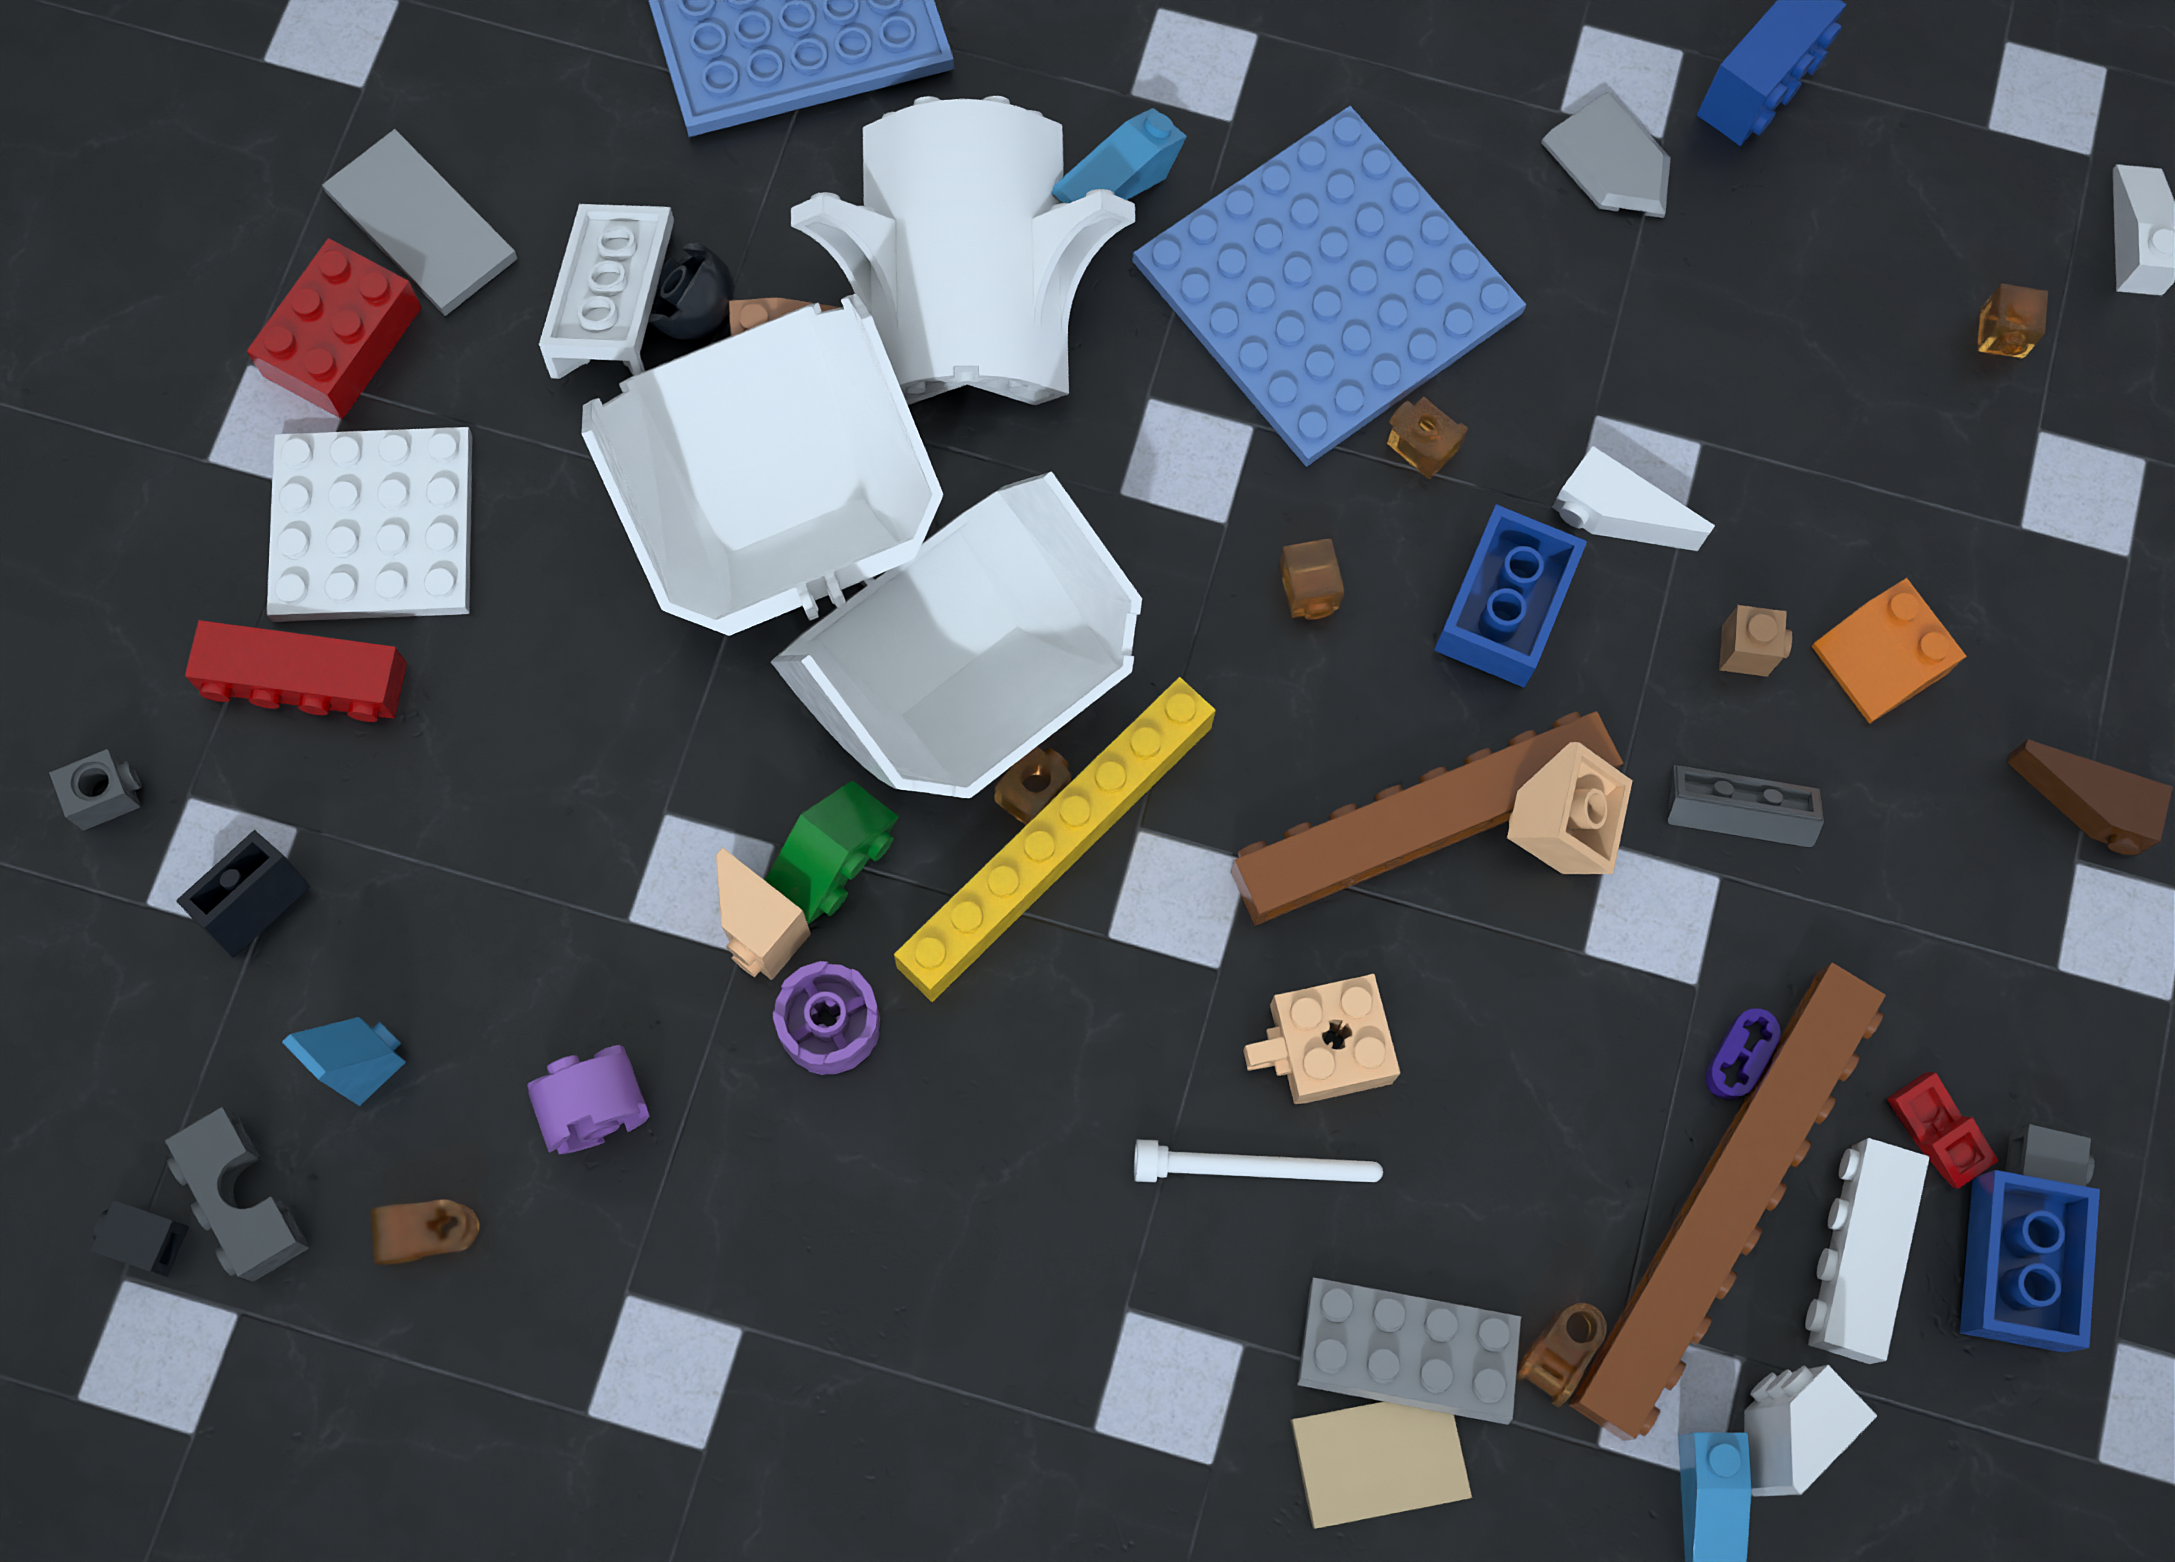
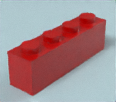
(296, 670)

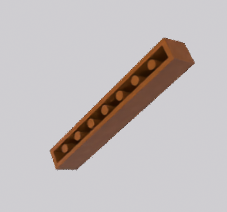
(1404, 822)

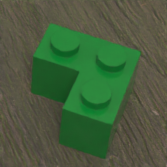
(829, 848)

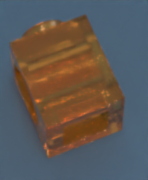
(1311, 579)
(1026, 804)

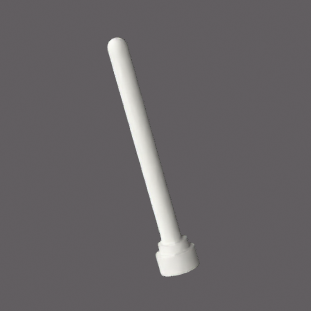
(1156, 1161)

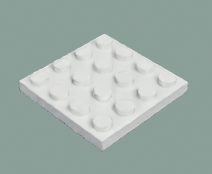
(370, 524)

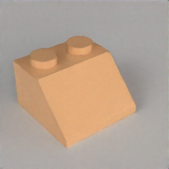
(1572, 812)
(757, 919)

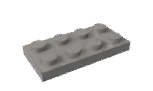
(1410, 1351)

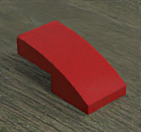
(1940, 1130)

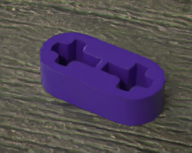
(1753, 1059)

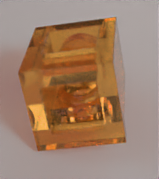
(1423, 449)

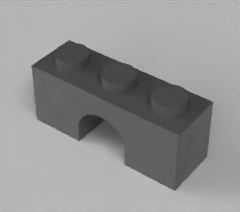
(210, 1160)

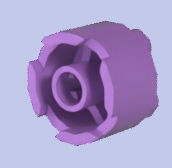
(840, 991)
(587, 1100)

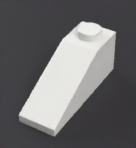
(2143, 230)
(1622, 505)

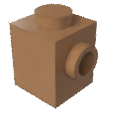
(1754, 640)

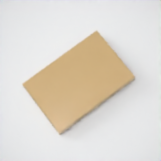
(1378, 1461)

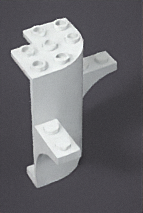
(967, 246)

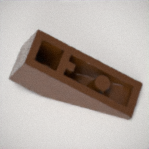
(2098, 798)

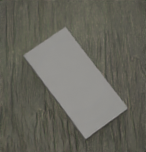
(420, 222)

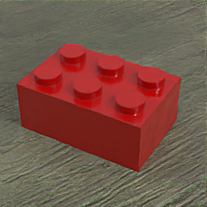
(334, 328)

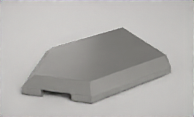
(1612, 157)

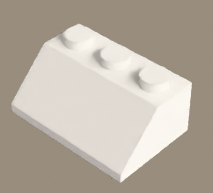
(1800, 1428)

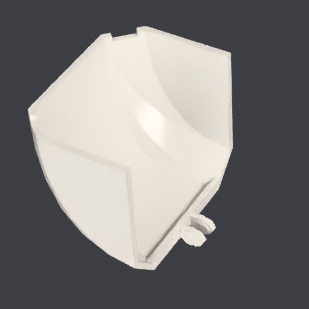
(767, 468)
(973, 645)

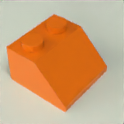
(1888, 651)

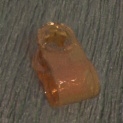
(414, 1230)
(1561, 1354)

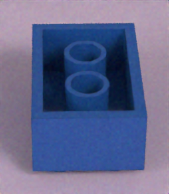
(1769, 65)
(1510, 596)
(2030, 1261)

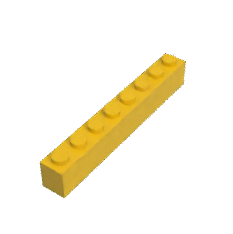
(1054, 839)

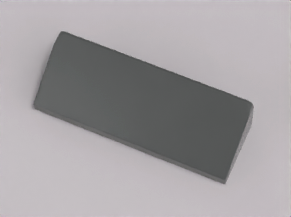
(1744, 806)

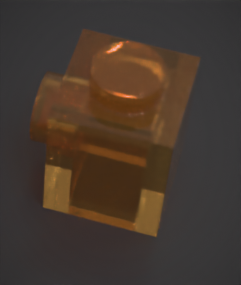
(2012, 321)

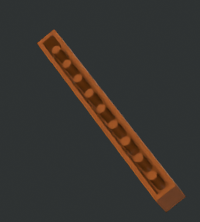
(1727, 1204)

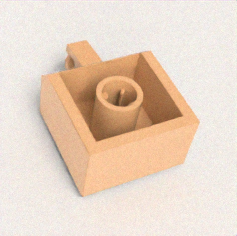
(1298, 1048)

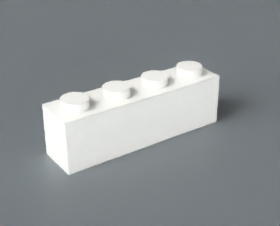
(1867, 1251)

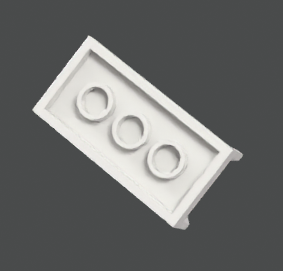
(606, 287)

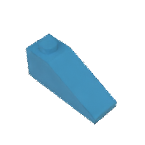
(1127, 161)
(348, 1056)
(1715, 1496)

